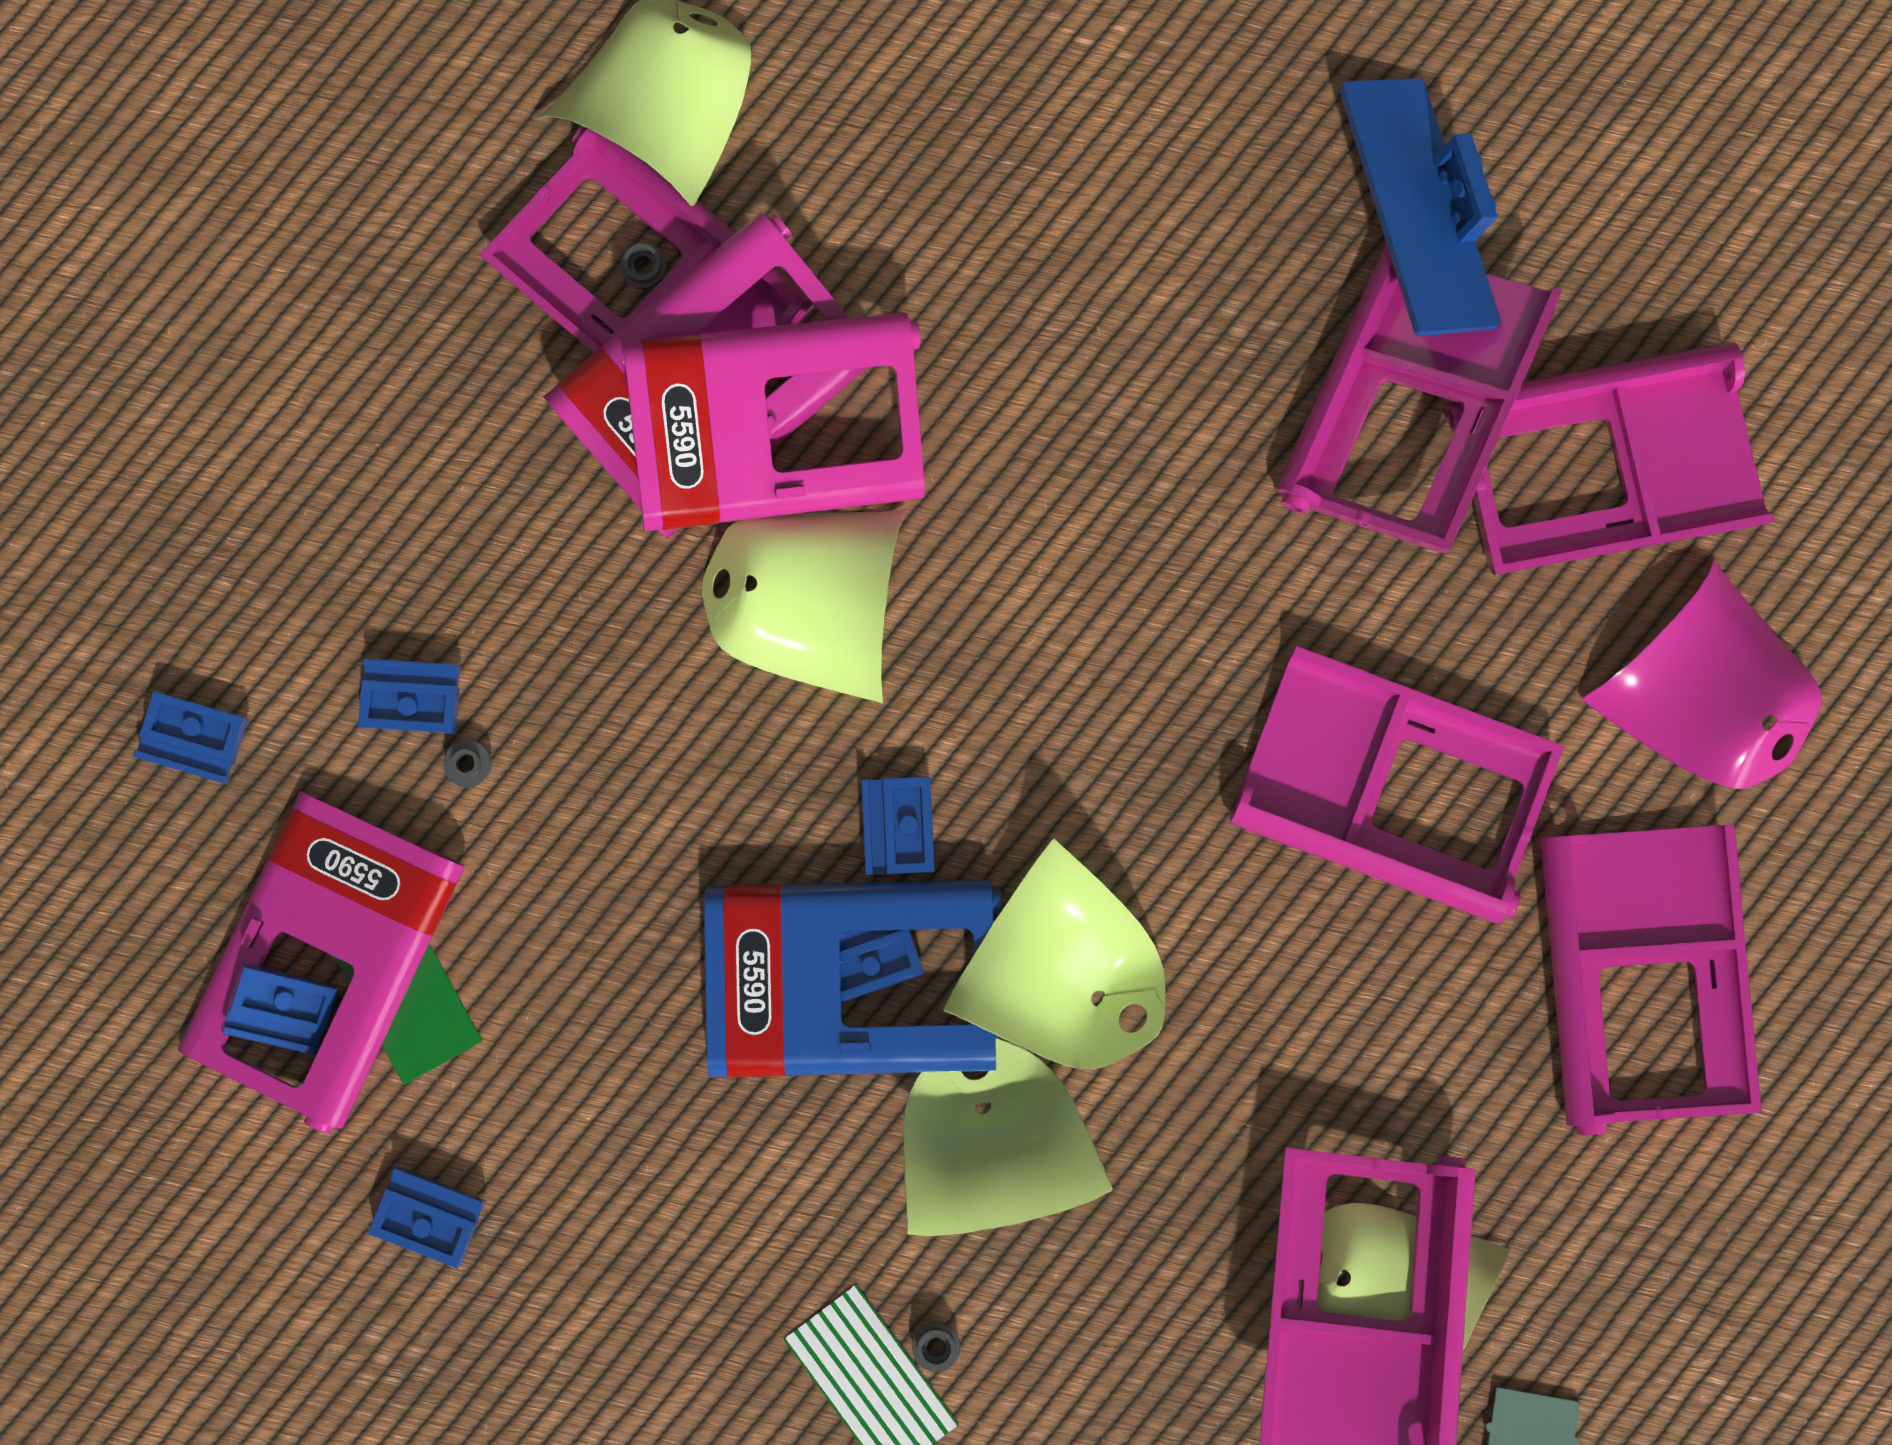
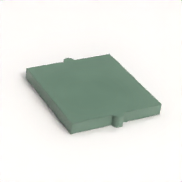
(1531, 1419)

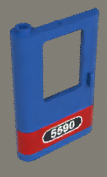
(779, 978)

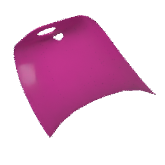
(1709, 685)

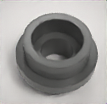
(640, 252)
(481, 768)
(932, 1361)

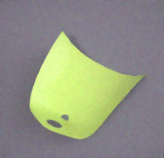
(664, 91)
(814, 598)
(1046, 959)
(1001, 1165)
(1378, 1254)

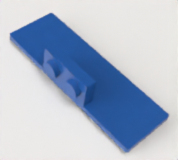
(1427, 202)

